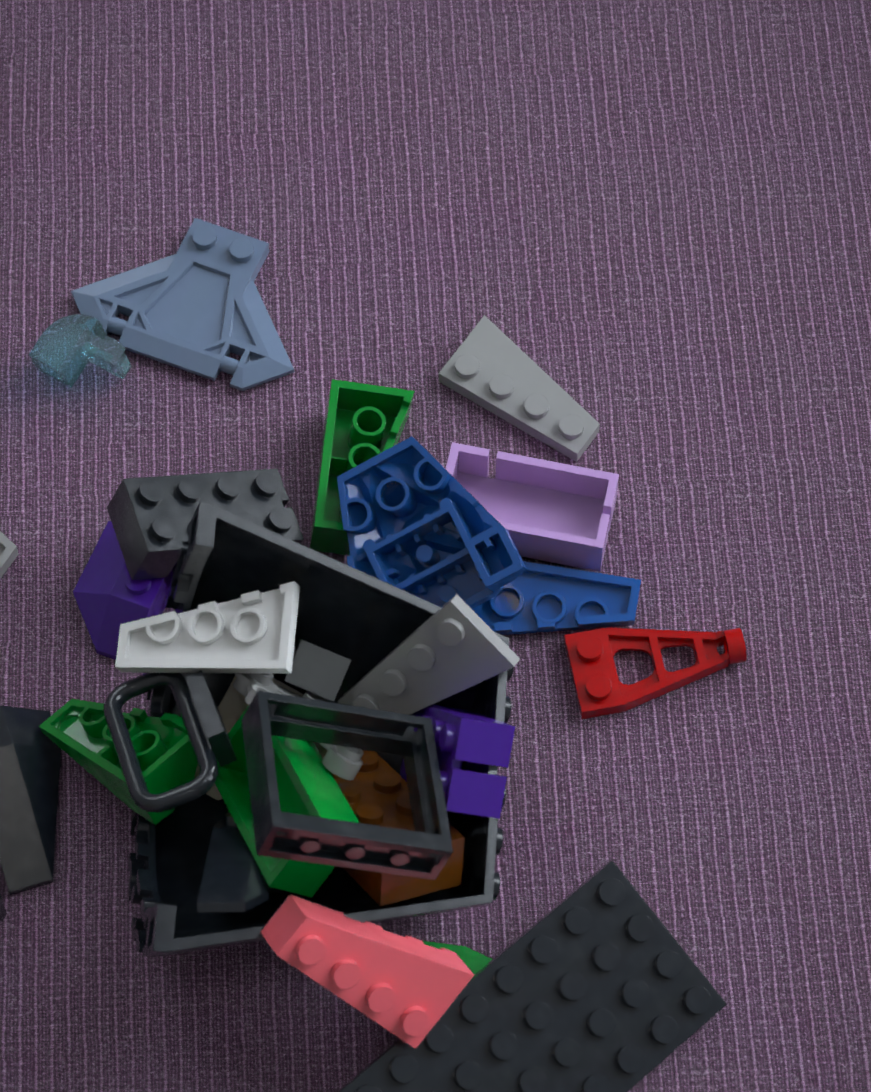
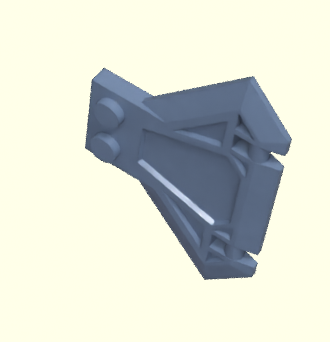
(195, 308)

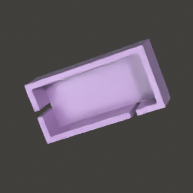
(546, 506)

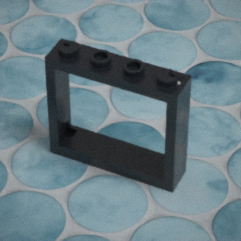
(340, 842)

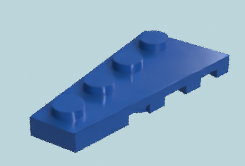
(561, 600)

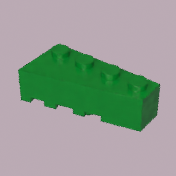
(357, 426)

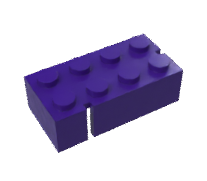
(470, 738)

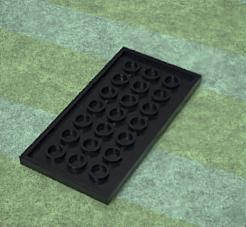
(565, 1008)

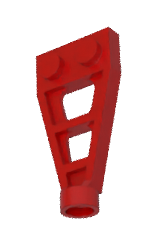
(596, 676)

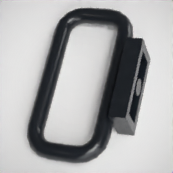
(202, 725)

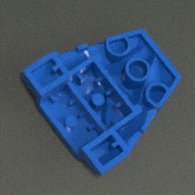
(424, 529)

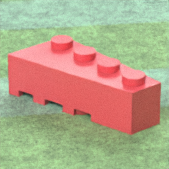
(371, 969)

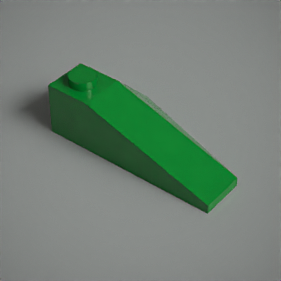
(159, 744)

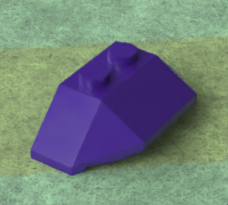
(110, 596)

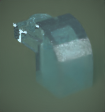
(72, 343)

